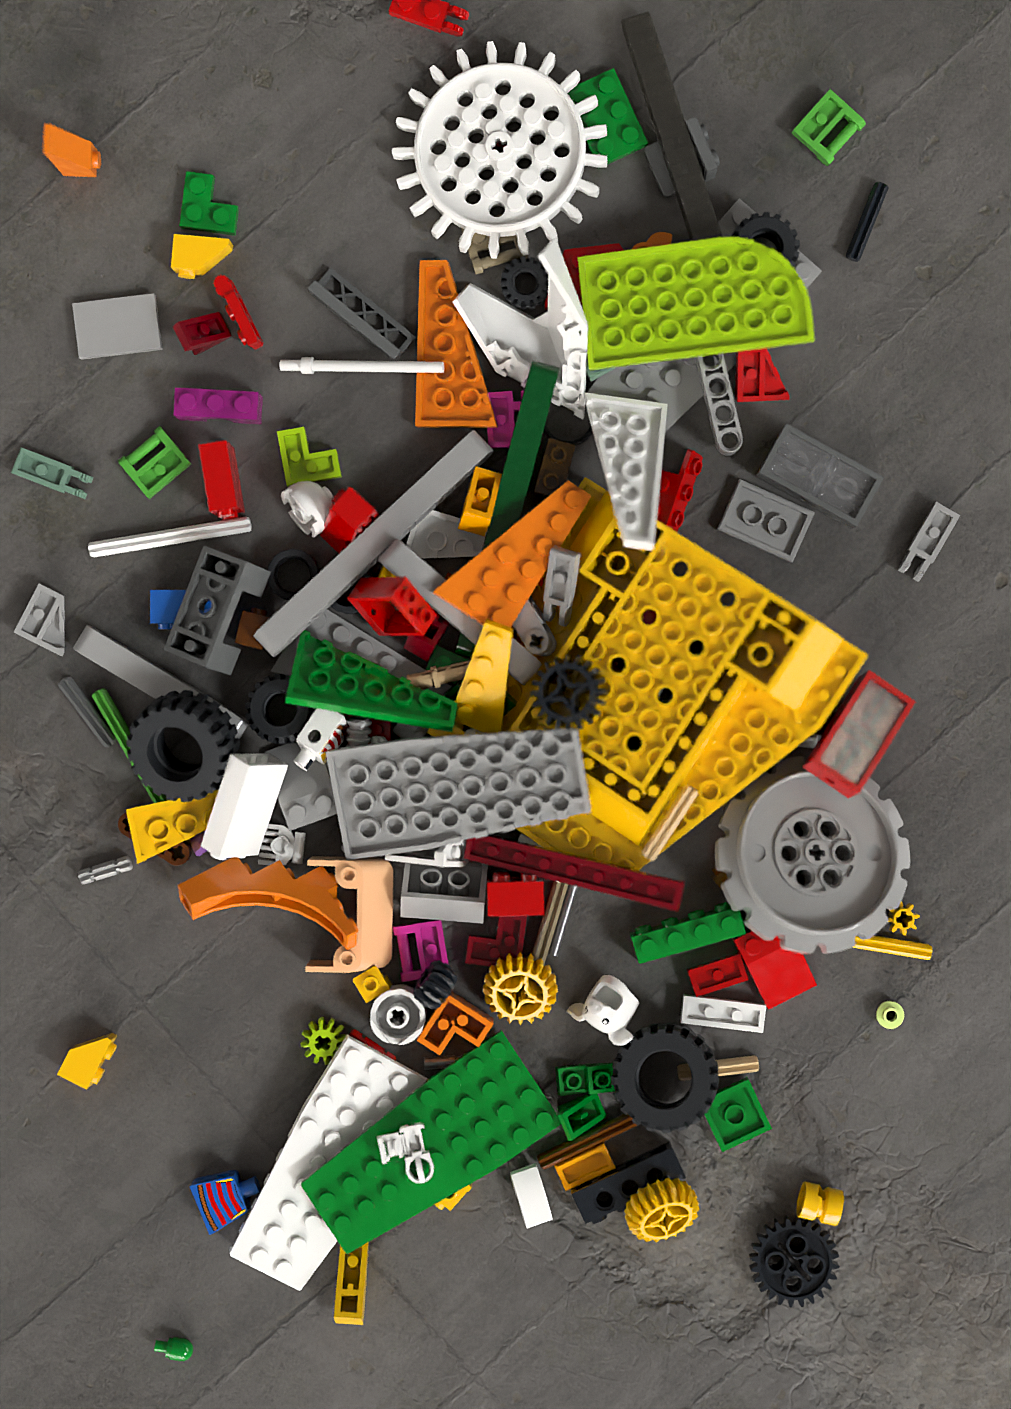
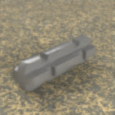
(105, 870)

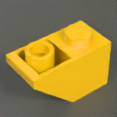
(85, 1060)

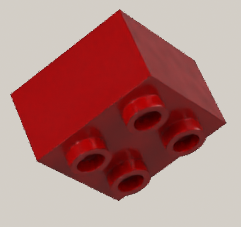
(515, 895)

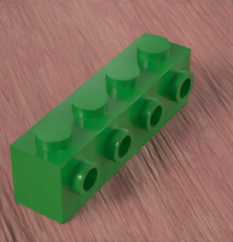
(686, 933)

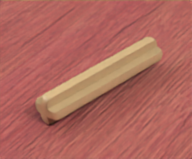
(669, 822)
(726, 1067)

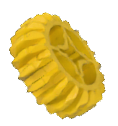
(531, 998)
(661, 1209)

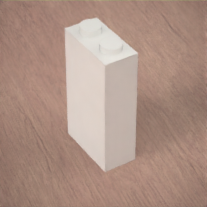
(244, 805)

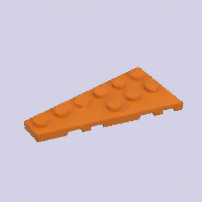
(460, 393)
(508, 570)

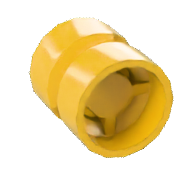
(820, 1203)

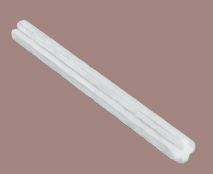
(169, 536)

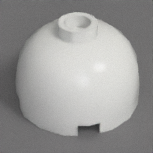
(309, 505)

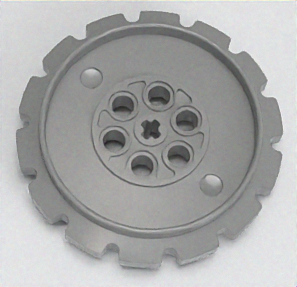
(767, 884)

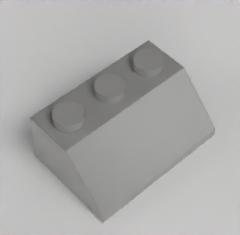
(444, 892)

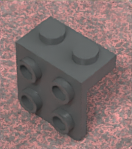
(707, 158)

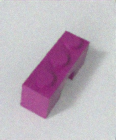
(229, 405)

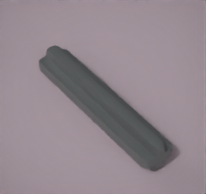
(87, 711)

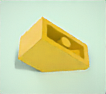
(197, 254)

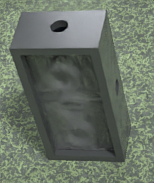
(819, 476)

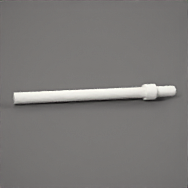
(308, 365)

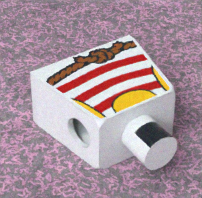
(321, 733)

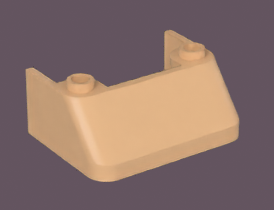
(375, 889)

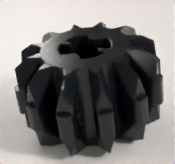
(435, 984)

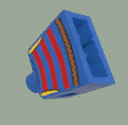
(223, 1197)

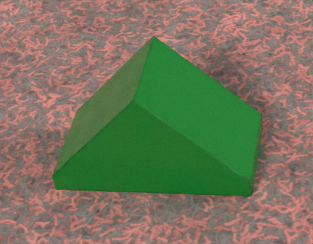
(580, 1114)

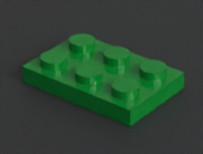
(615, 112)

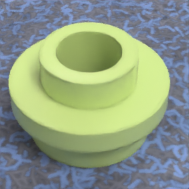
(884, 1008)

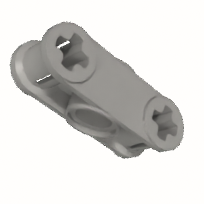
(532, 627)

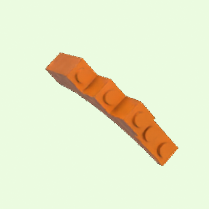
(274, 886)

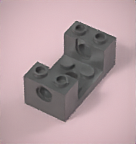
(201, 635)

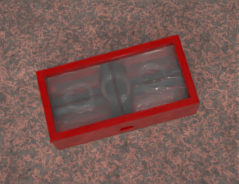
(859, 734)

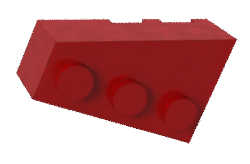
(347, 519)

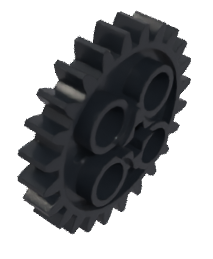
(774, 1276)

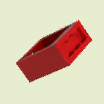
(414, 612)

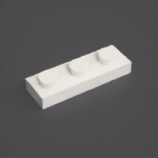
(723, 1013)

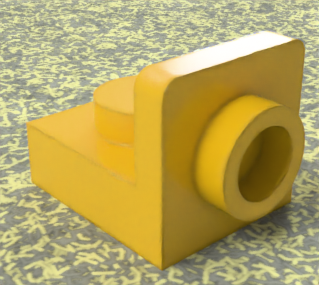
(372, 983)

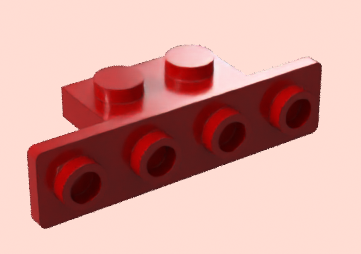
(677, 491)

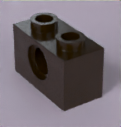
(554, 467)

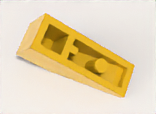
(351, 1286)

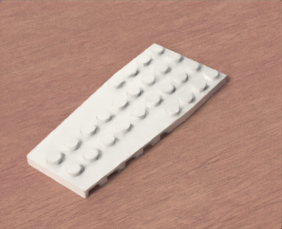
(284, 1229)

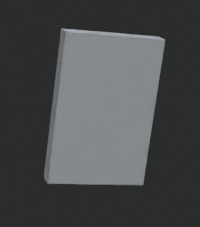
(117, 326)
(765, 521)

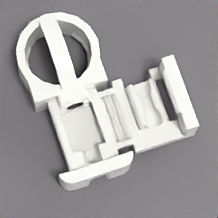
(404, 1145)

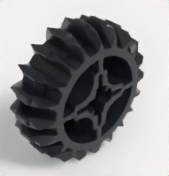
(565, 681)

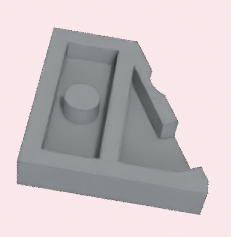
(44, 620)

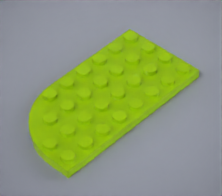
(691, 302)

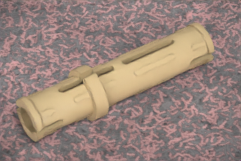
(439, 676)

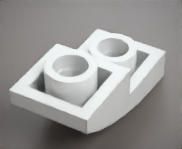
(531, 1195)

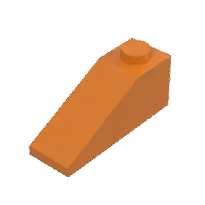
(70, 152)

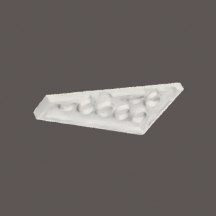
(631, 454)

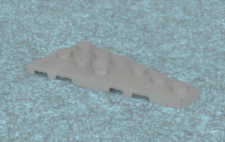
(350, 638)

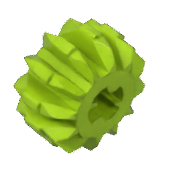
(324, 1031)

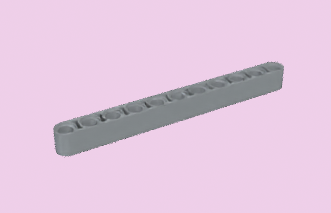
(372, 543)

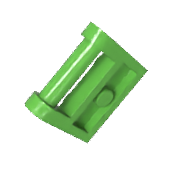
(822, 120)
(160, 469)

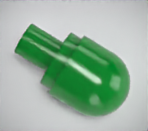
(175, 1349)

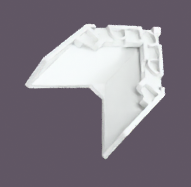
(553, 338)

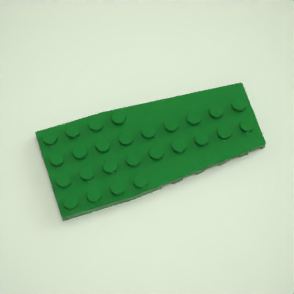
(473, 1121)

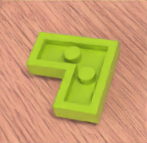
(303, 465)

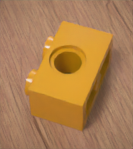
(480, 501)

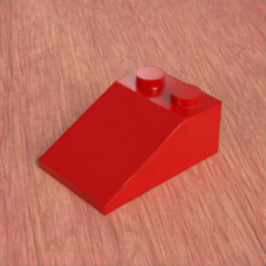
(774, 970)

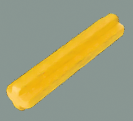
(895, 947)

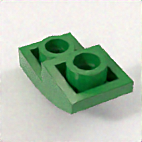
(584, 1078)

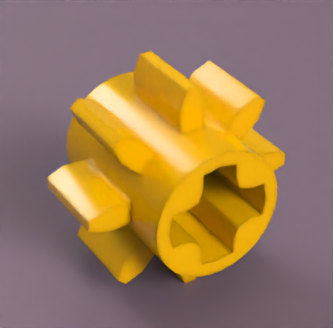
(906, 922)

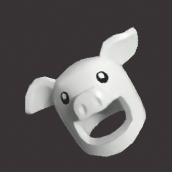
(608, 1009)

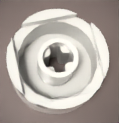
(393, 1029)

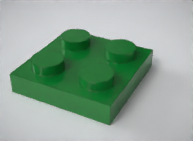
(736, 1115)

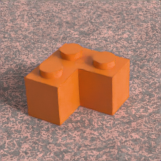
(451, 1017)

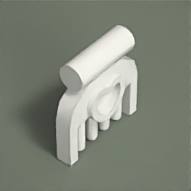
(284, 846)

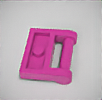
(429, 943)

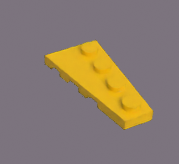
(486, 679)

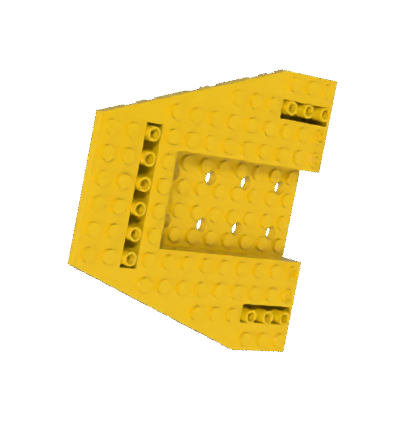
(734, 708)

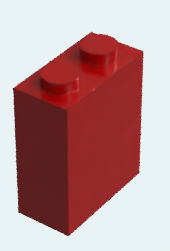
(221, 479)

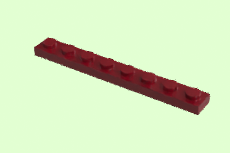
(576, 871)

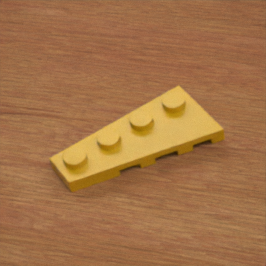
(167, 823)

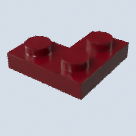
(509, 940)

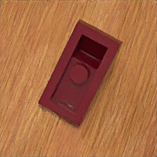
(202, 332)

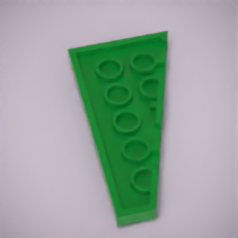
(355, 686)

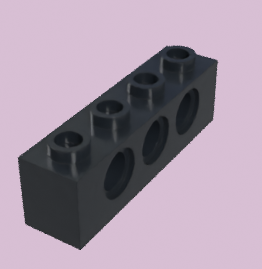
(636, 1169)

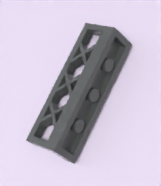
(354, 321)

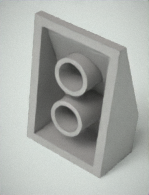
(304, 794)

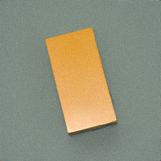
(585, 1166)

